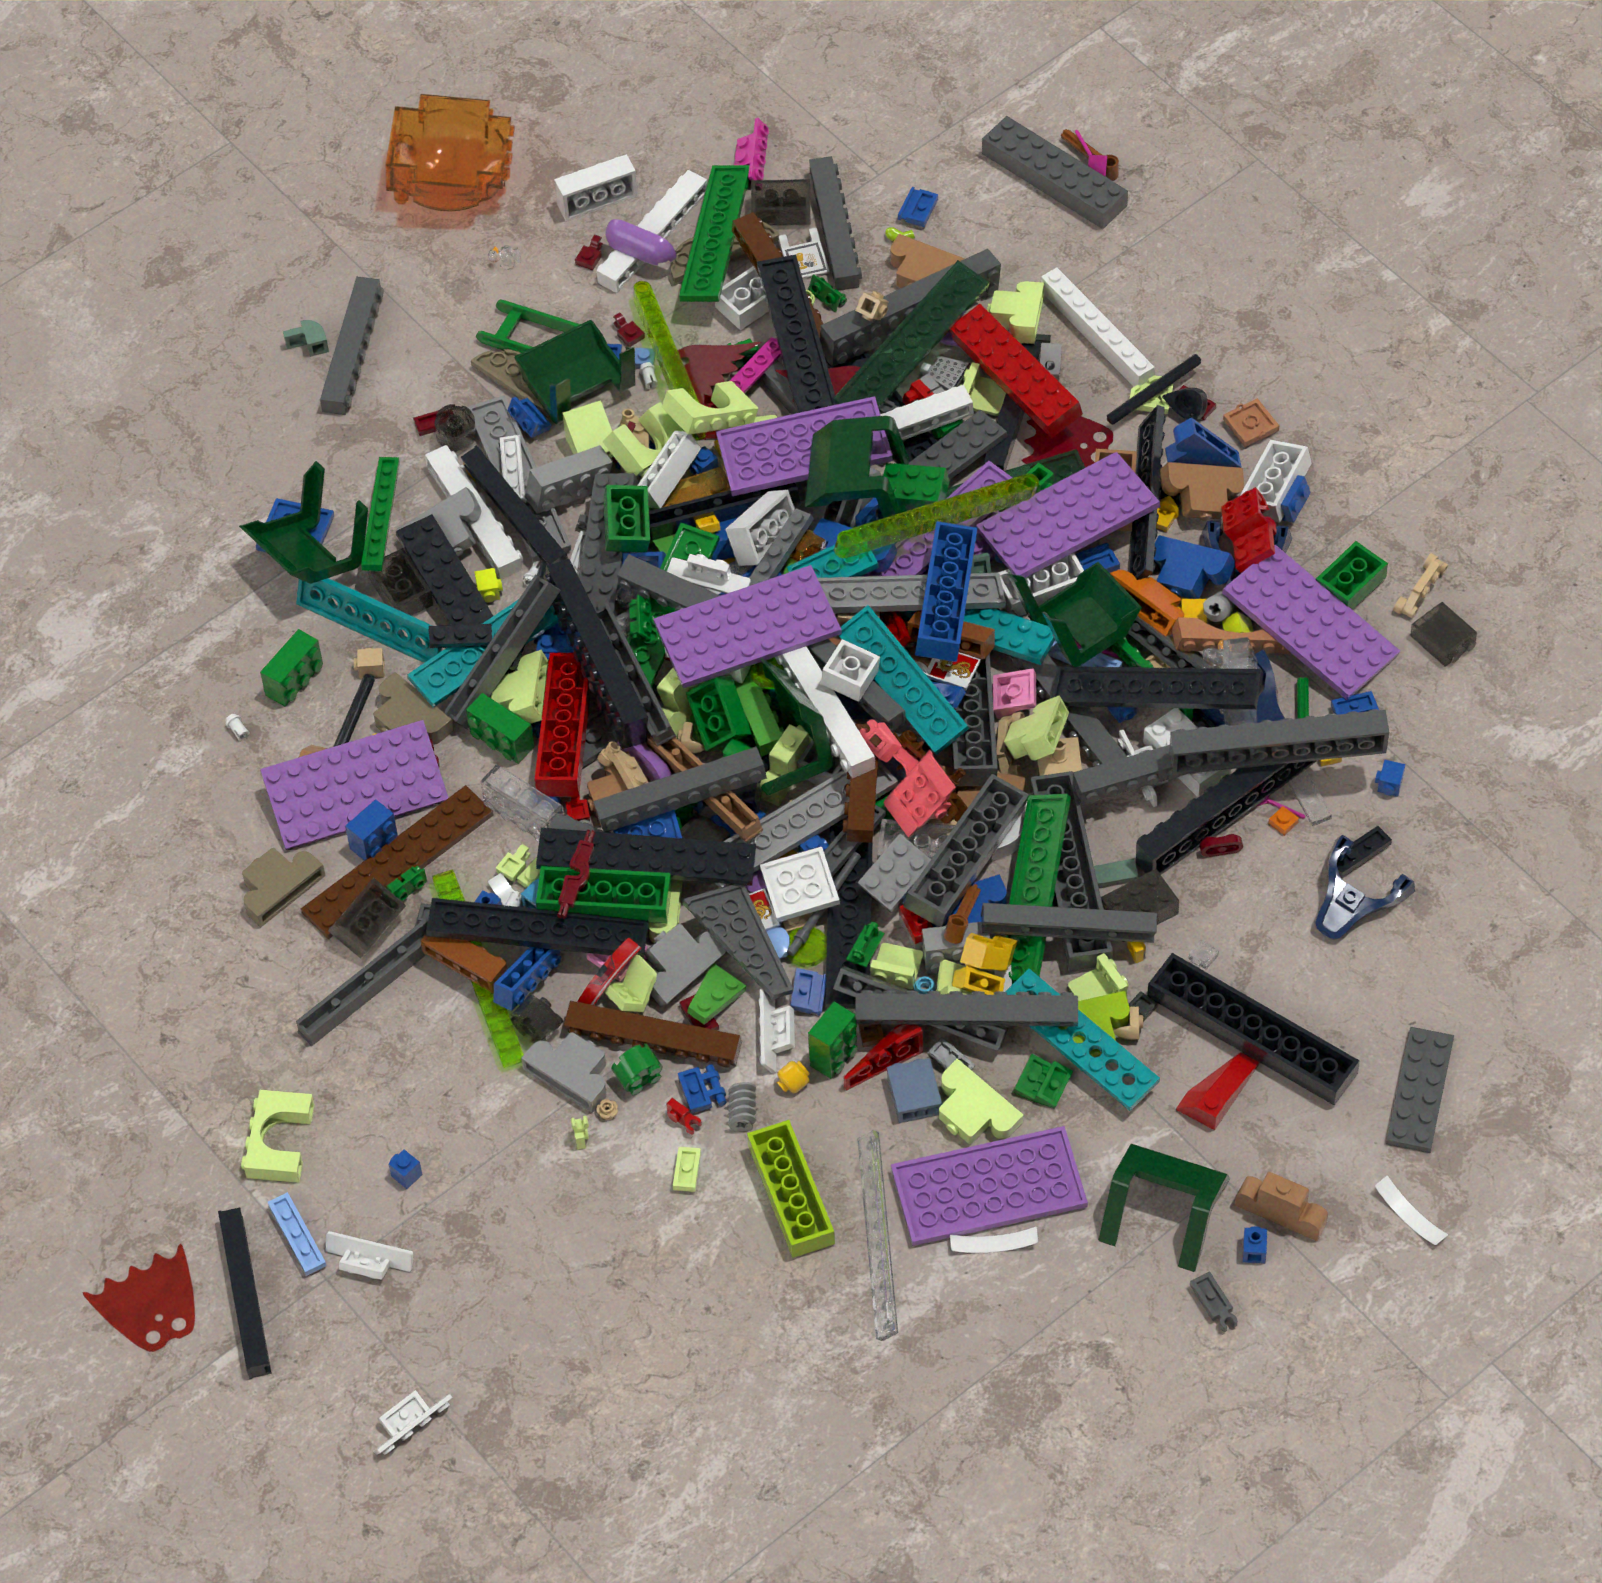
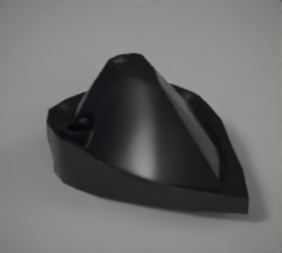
(1187, 401)

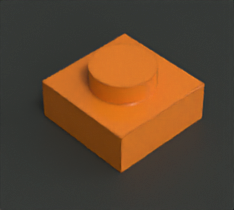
(1283, 820)

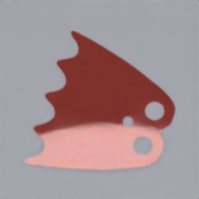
(145, 1293)

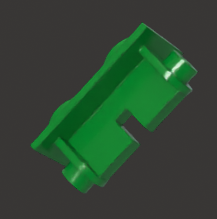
(826, 293)
(640, 610)
(413, 880)
(866, 945)

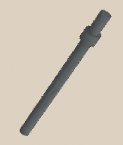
(803, 934)

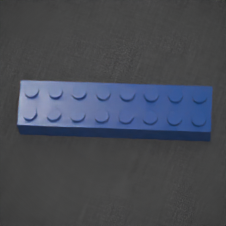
(946, 591)

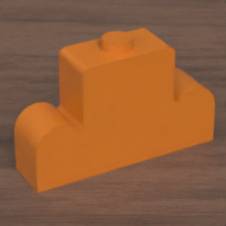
(1157, 602)

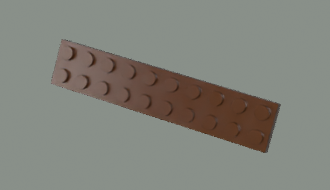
(413, 847)

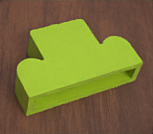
(1105, 1011)

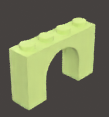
(733, 409)
(630, 452)
(272, 1109)

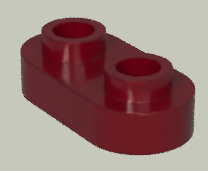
(1221, 845)

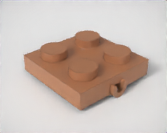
(1251, 422)

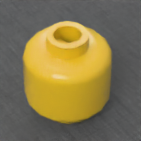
(793, 1077)

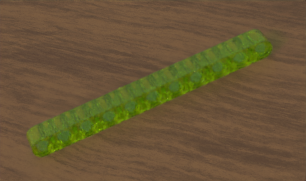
(662, 342)
(924, 518)
(494, 1014)

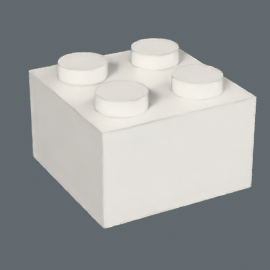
(850, 670)

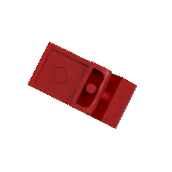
(1249, 529)

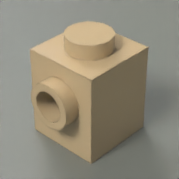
(370, 662)

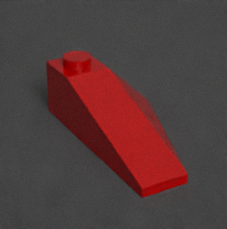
(896, 1047)
(1217, 1092)

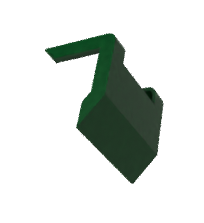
(574, 367)
(842, 463)
(292, 544)
(1090, 611)
(796, 711)
(1172, 1173)

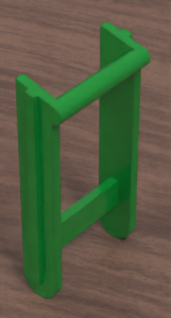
(514, 313)

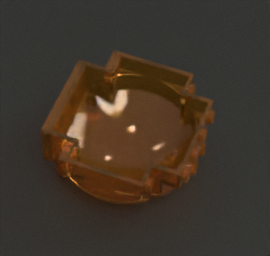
(448, 153)

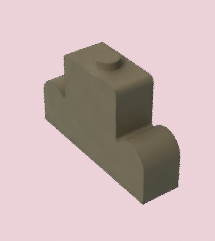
(406, 705)
(278, 883)

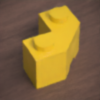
(987, 952)

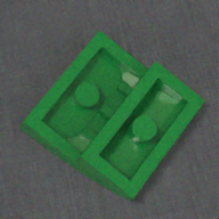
(1042, 1081)

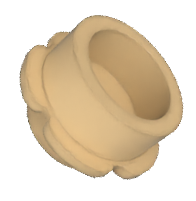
(607, 1114)

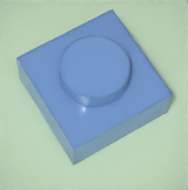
(644, 355)

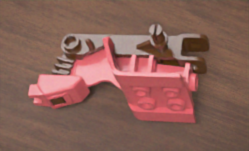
(925, 789)

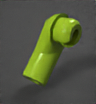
(891, 233)

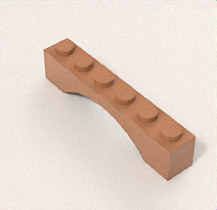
(1196, 635)

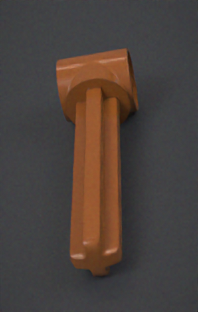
(1112, 167)
(958, 922)

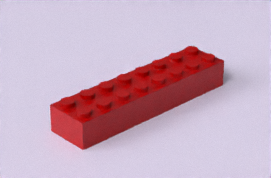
(1016, 371)
(562, 728)

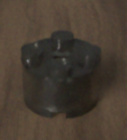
(455, 427)
(536, 1019)

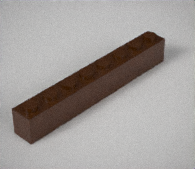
(760, 246)
(658, 1033)

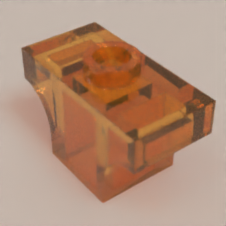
(808, 545)

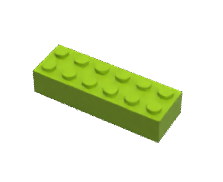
(791, 1188)

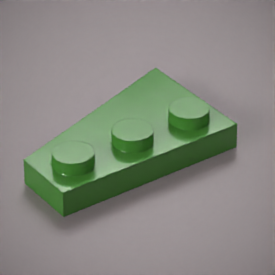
(715, 994)

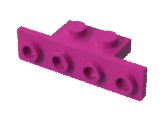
(752, 150)
(757, 365)

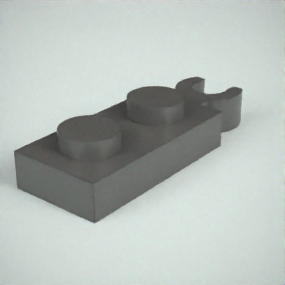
(1213, 1299)

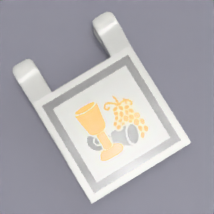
(809, 255)

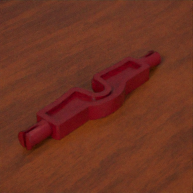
(573, 884)

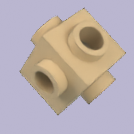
(872, 306)

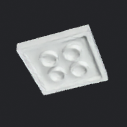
(799, 884)

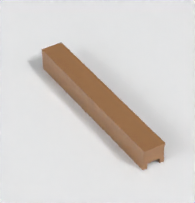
(725, 805)

